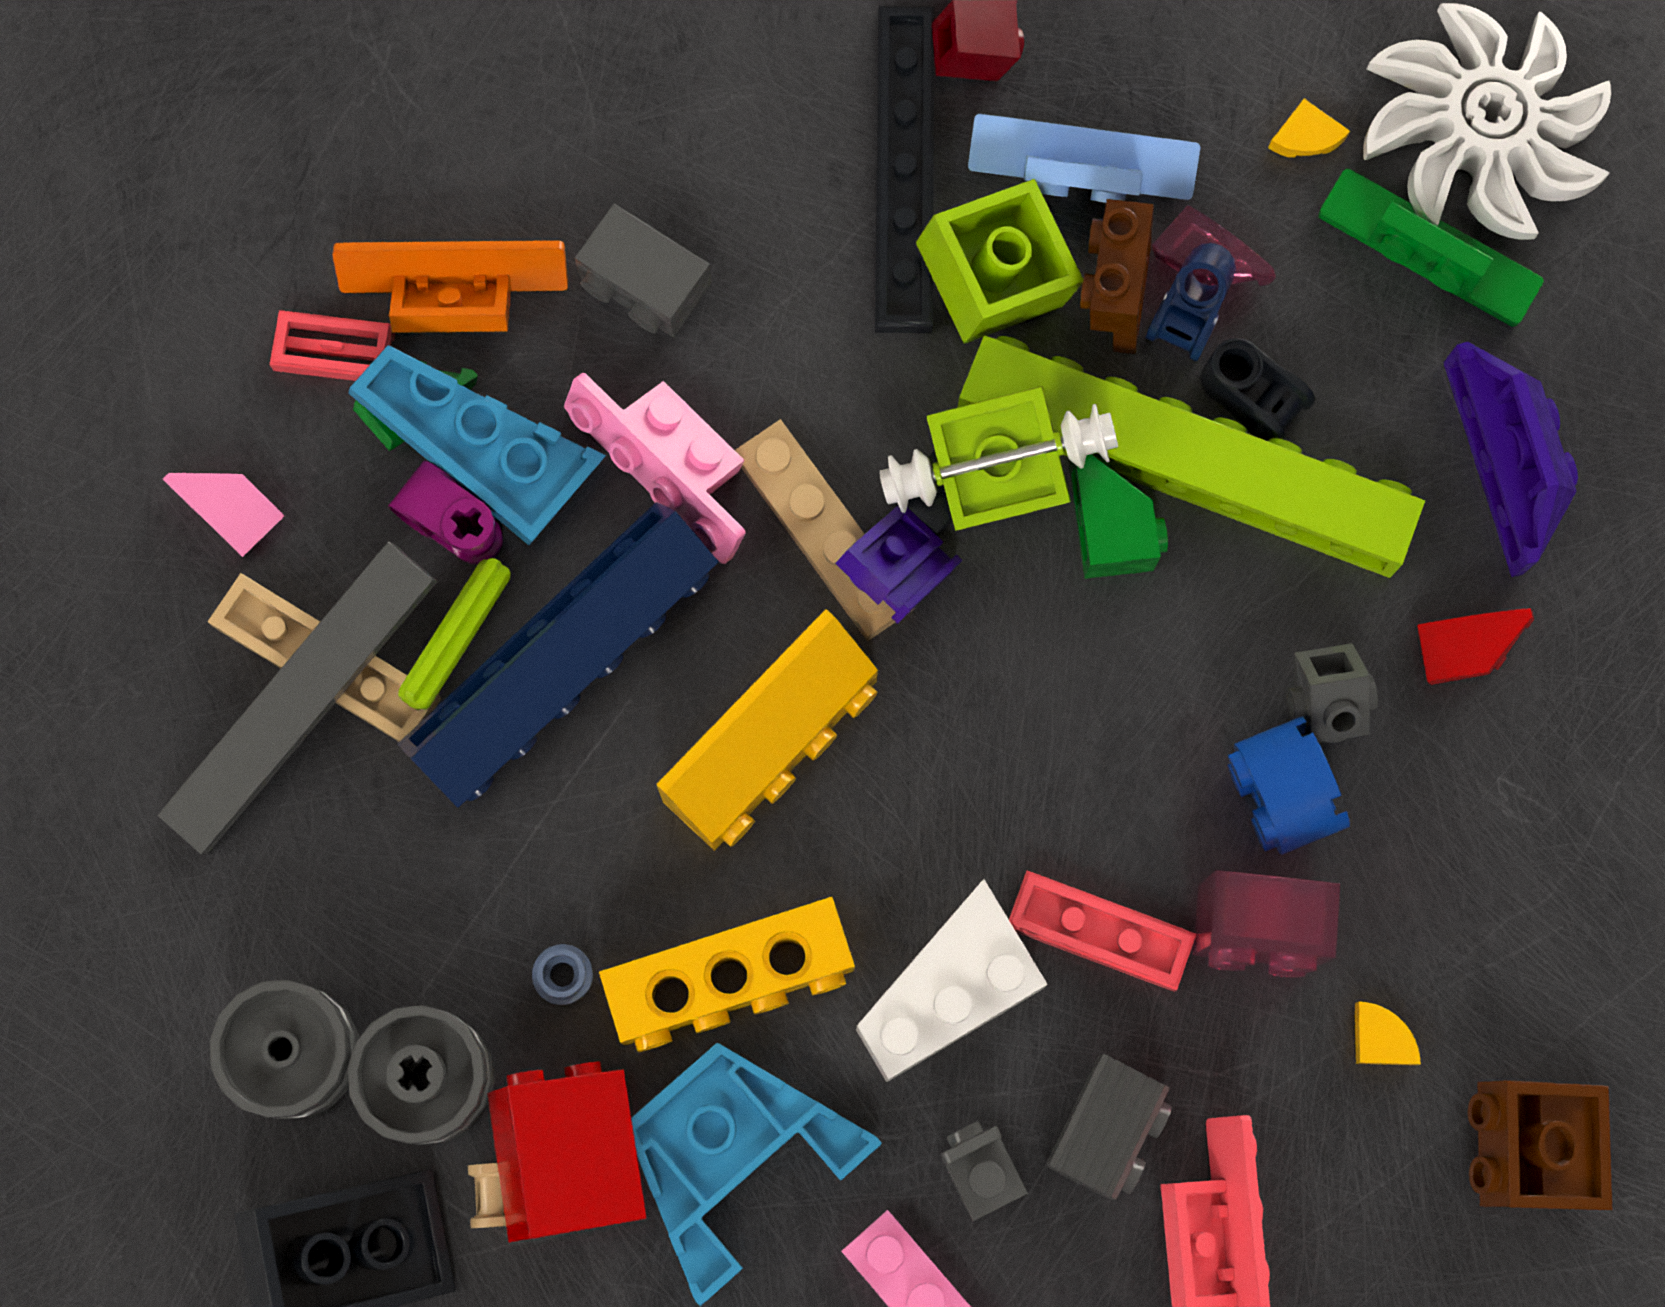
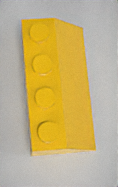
(769, 732)

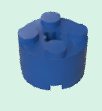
(1288, 786)

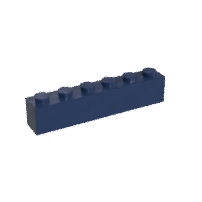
(559, 654)

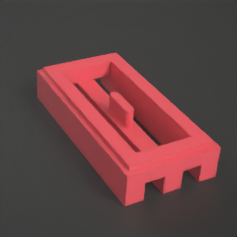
(332, 325)

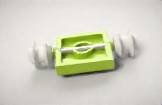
(998, 458)

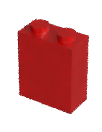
(565, 1152)

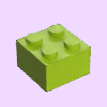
(999, 261)

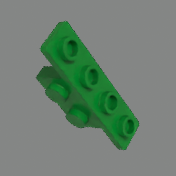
(1434, 252)

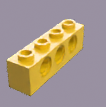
(633, 985)

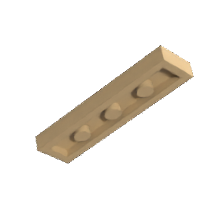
(812, 518)
(277, 630)

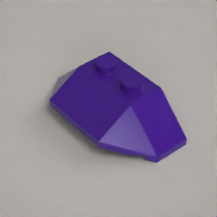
(1514, 450)

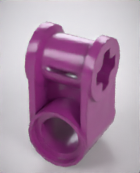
(443, 510)

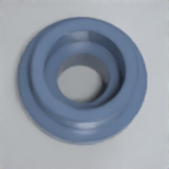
(544, 968)

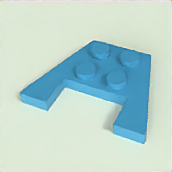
(715, 1132)

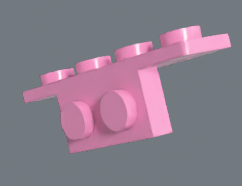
(667, 453)

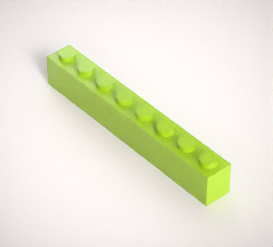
(1214, 460)

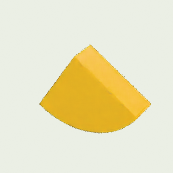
(1308, 133)
(1383, 1037)

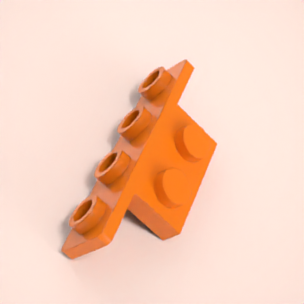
(450, 283)

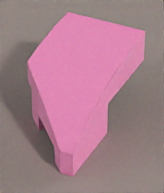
(228, 506)

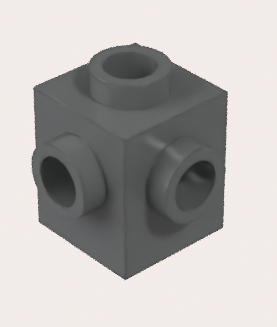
(1332, 693)

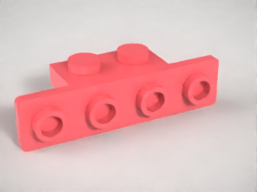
(1217, 1225)

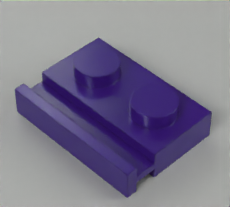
(898, 562)

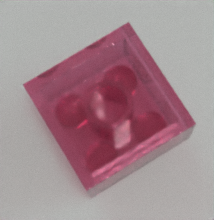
(1266, 921)

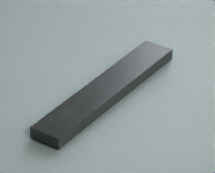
(297, 698)

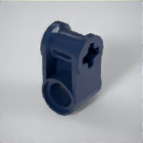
(1191, 308)

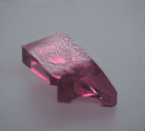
(1195, 228)

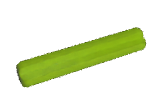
(454, 634)

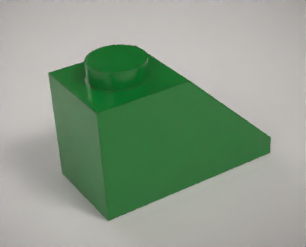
(1114, 522)

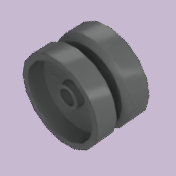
(248, 1043)
(385, 1067)

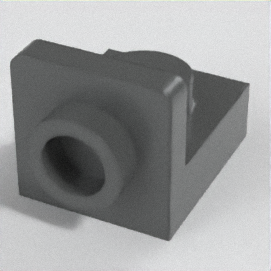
(981, 1170)

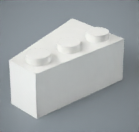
(952, 987)

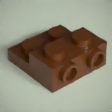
(1121, 273)
(1541, 1145)

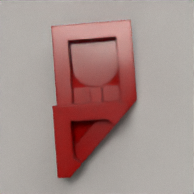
(1470, 644)

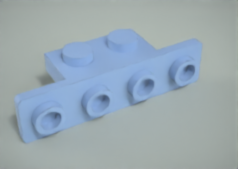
(1083, 158)

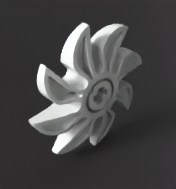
(1521, 126)

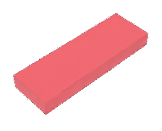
(1101, 931)

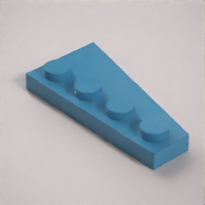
(491, 452)

